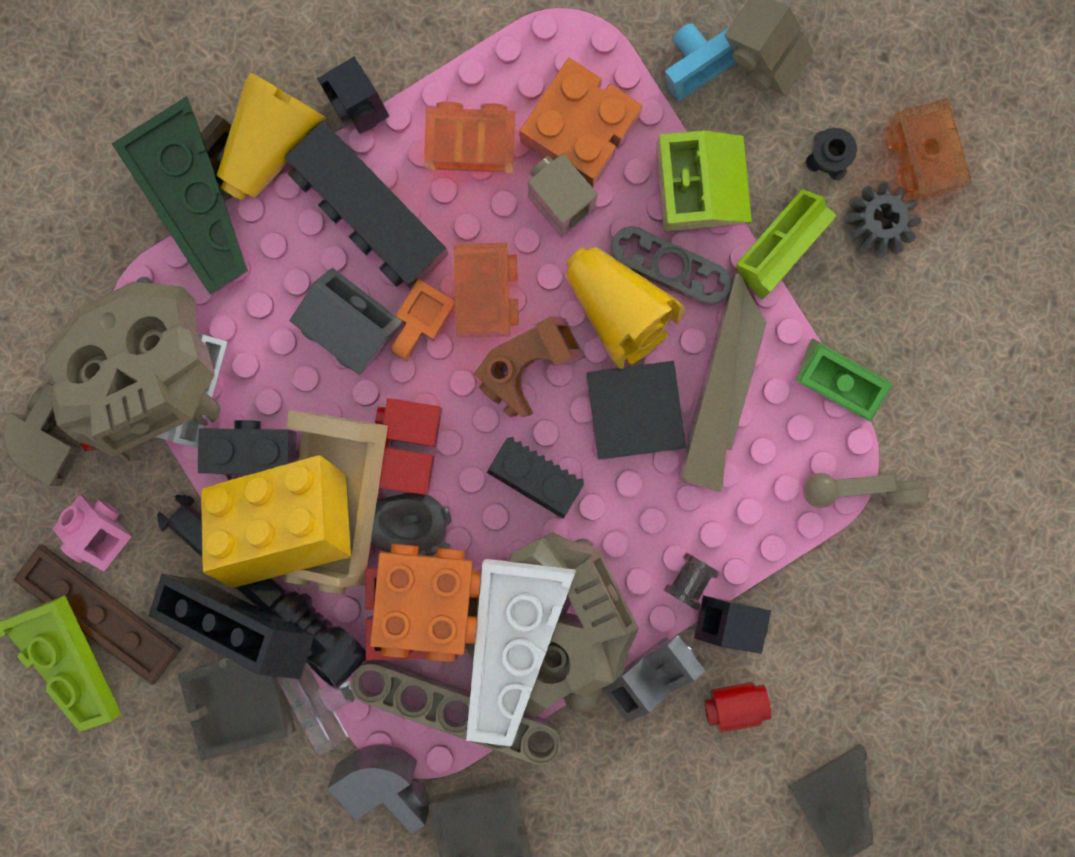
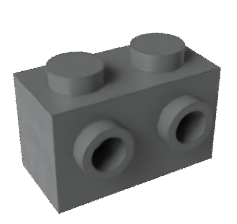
(345, 321)

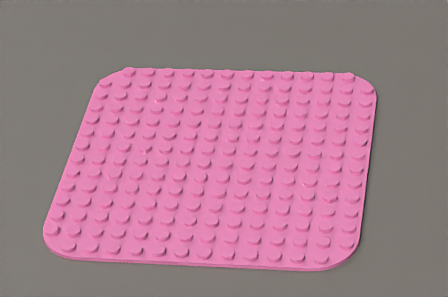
(627, 503)

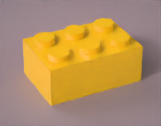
(275, 522)

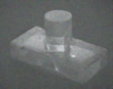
(317, 707)

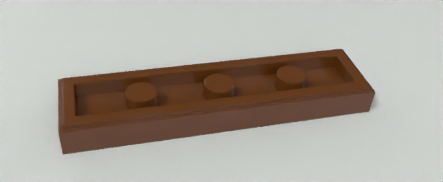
(99, 614)

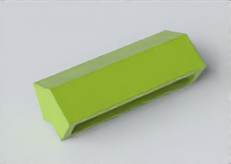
(784, 242)

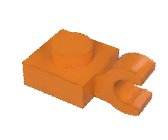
(423, 314)

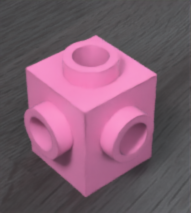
(91, 532)

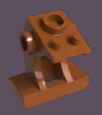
(548, 340)

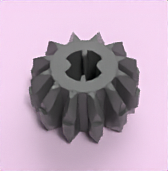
(871, 229)

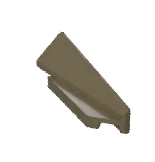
(723, 389)

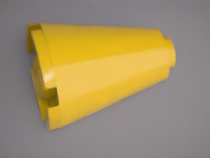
(261, 135)
(621, 305)

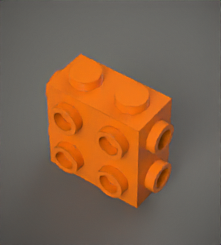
(424, 603)

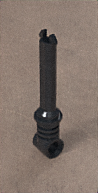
(333, 651)

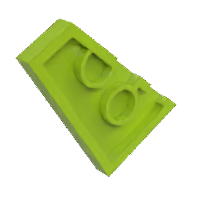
(61, 655)

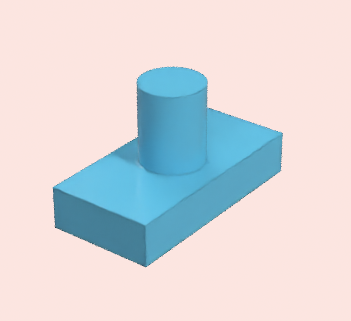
(701, 61)

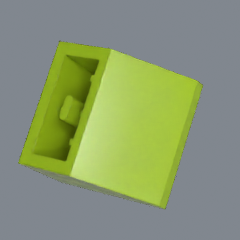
(702, 180)

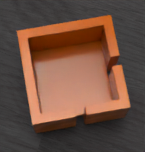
(580, 120)

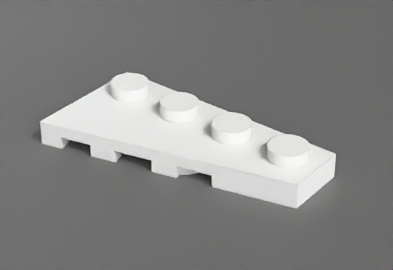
(512, 636)

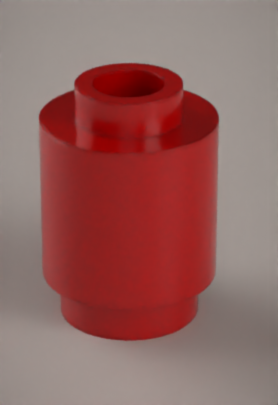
(737, 707)

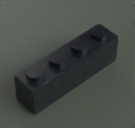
(367, 205)
(231, 626)

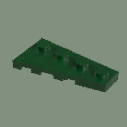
(181, 185)

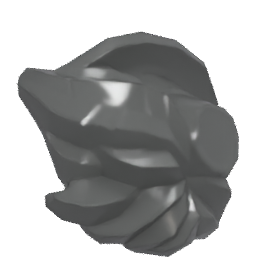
(411, 521)

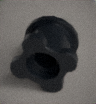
(824, 161)

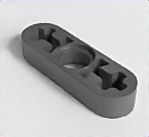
(696, 288)

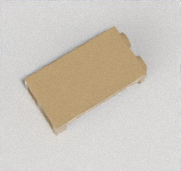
(357, 451)

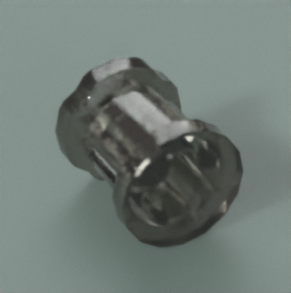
(691, 581)

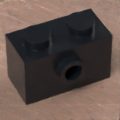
(244, 448)

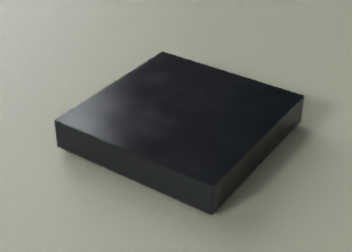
(636, 410)

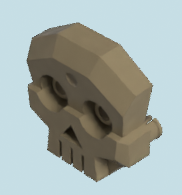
(130, 369)
(590, 643)

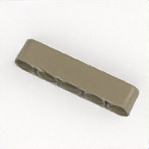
(433, 712)

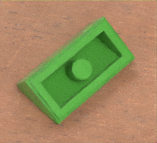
(842, 380)

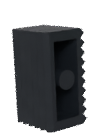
(535, 477)

